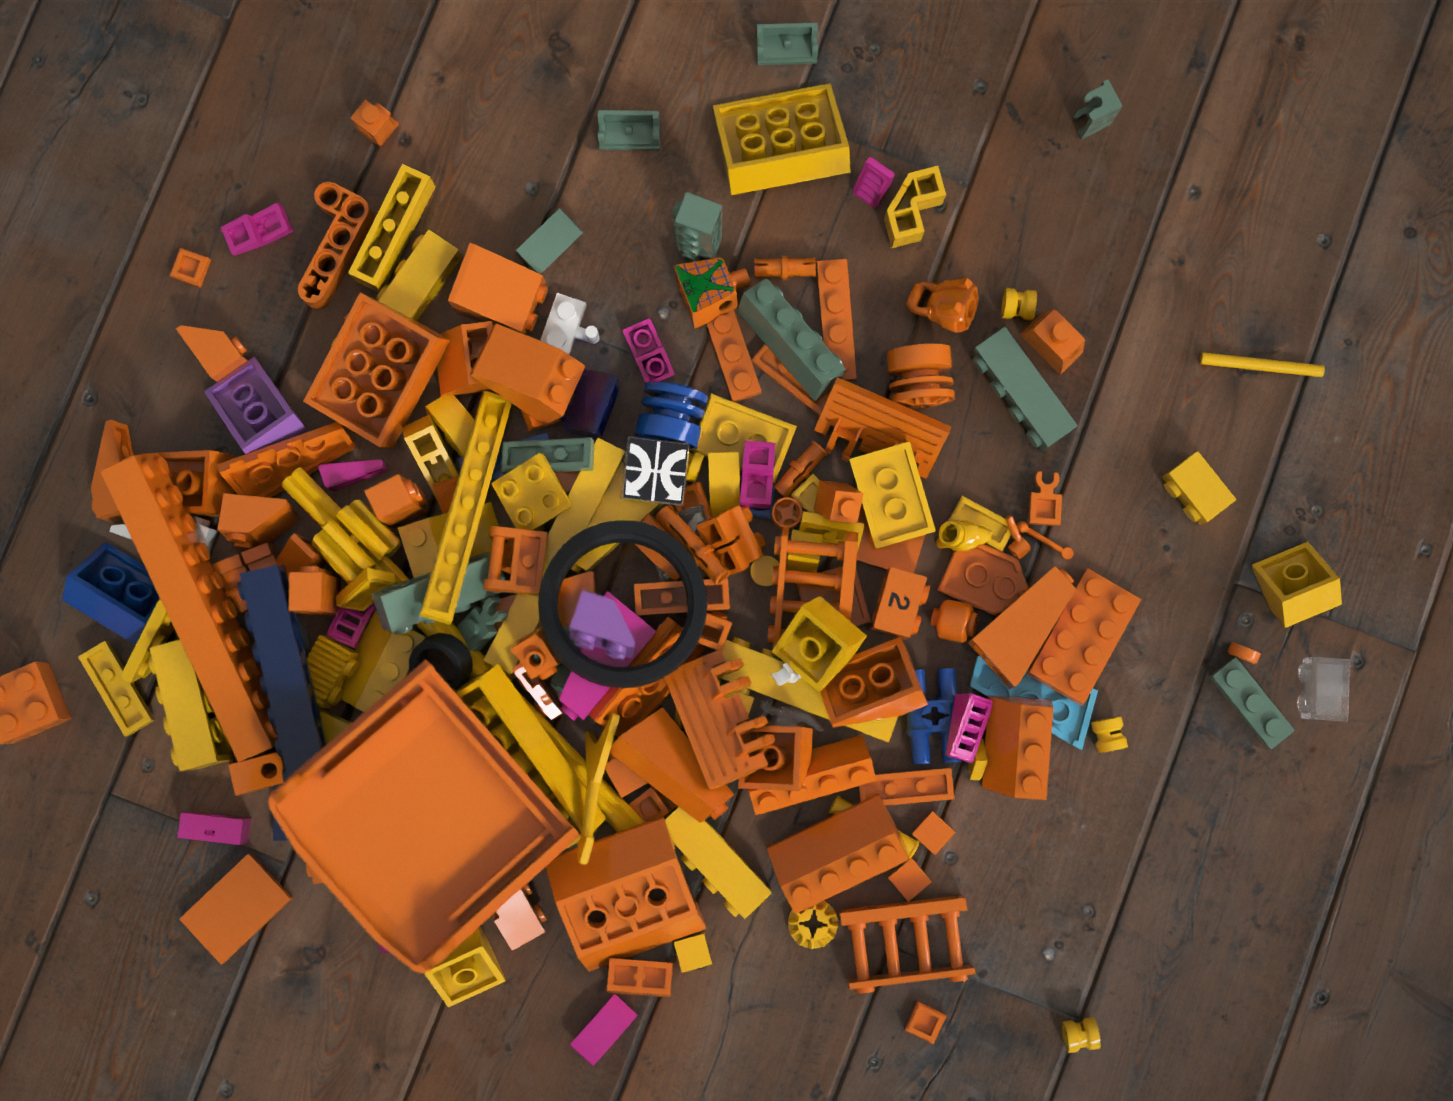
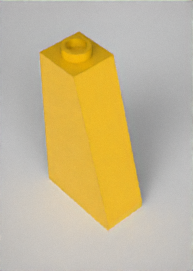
(613, 509)

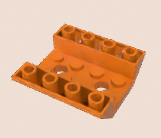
(618, 884)

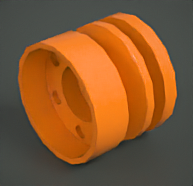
(920, 369)

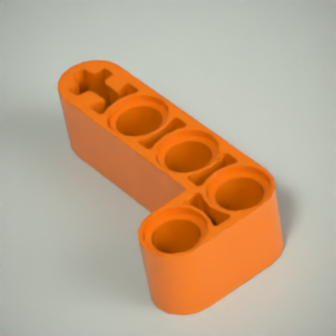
(328, 249)

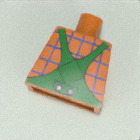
(709, 288)

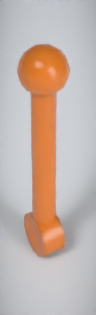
(1066, 553)

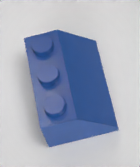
(113, 591)

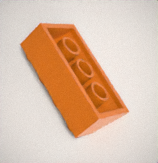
(837, 853)

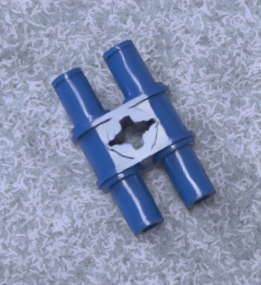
(921, 728)

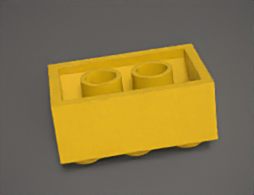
(381, 664)

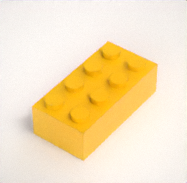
(189, 715)

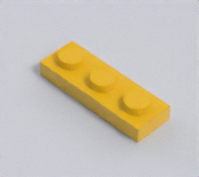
(119, 696)

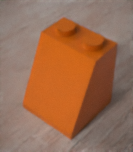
(497, 290)

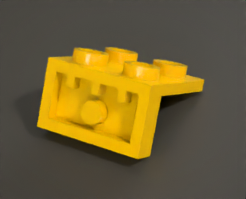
(532, 494)

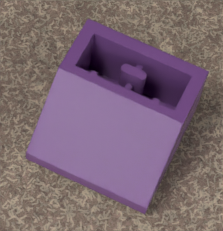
(601, 625)

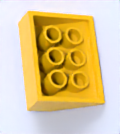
(782, 139)

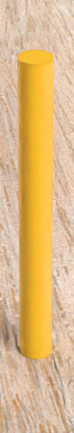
(1262, 364)

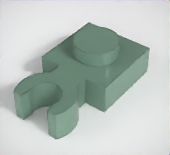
(479, 624)

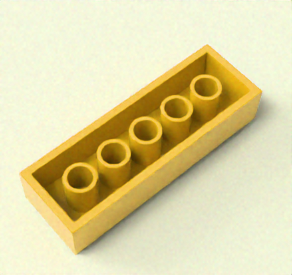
(518, 731)

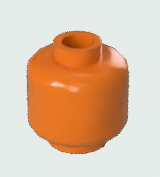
(955, 621)

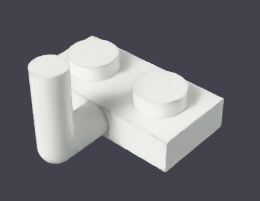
(564, 324)

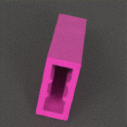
(582, 695)

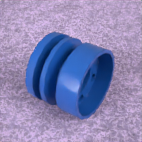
(672, 409)

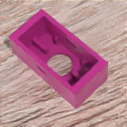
(201, 826)

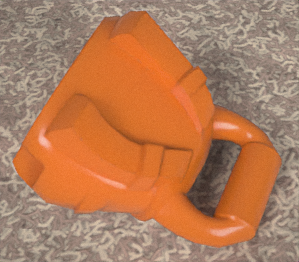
(949, 305)

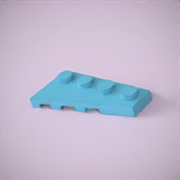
(1069, 719)

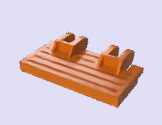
(880, 424)
(713, 719)

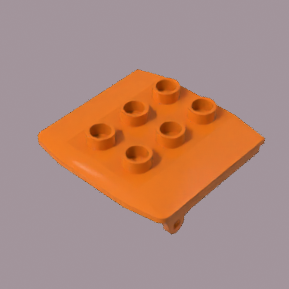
(419, 820)

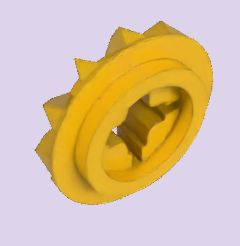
(822, 935)

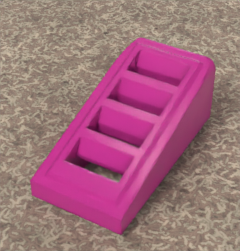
(873, 182)
(343, 474)
(339, 620)
(978, 711)

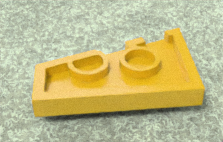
(155, 633)

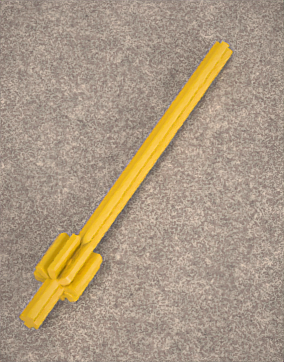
(358, 540)

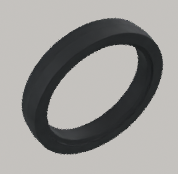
(634, 533)

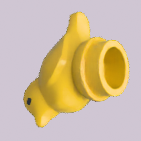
(962, 535)

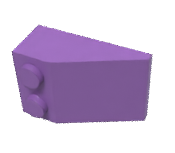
(254, 408)

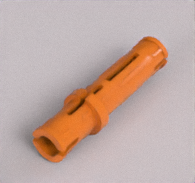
(701, 553)

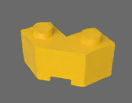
(918, 192)

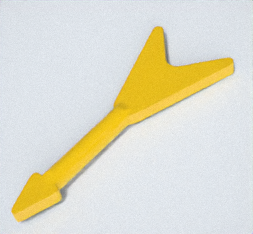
(596, 758)

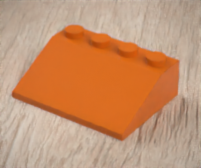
(376, 371)

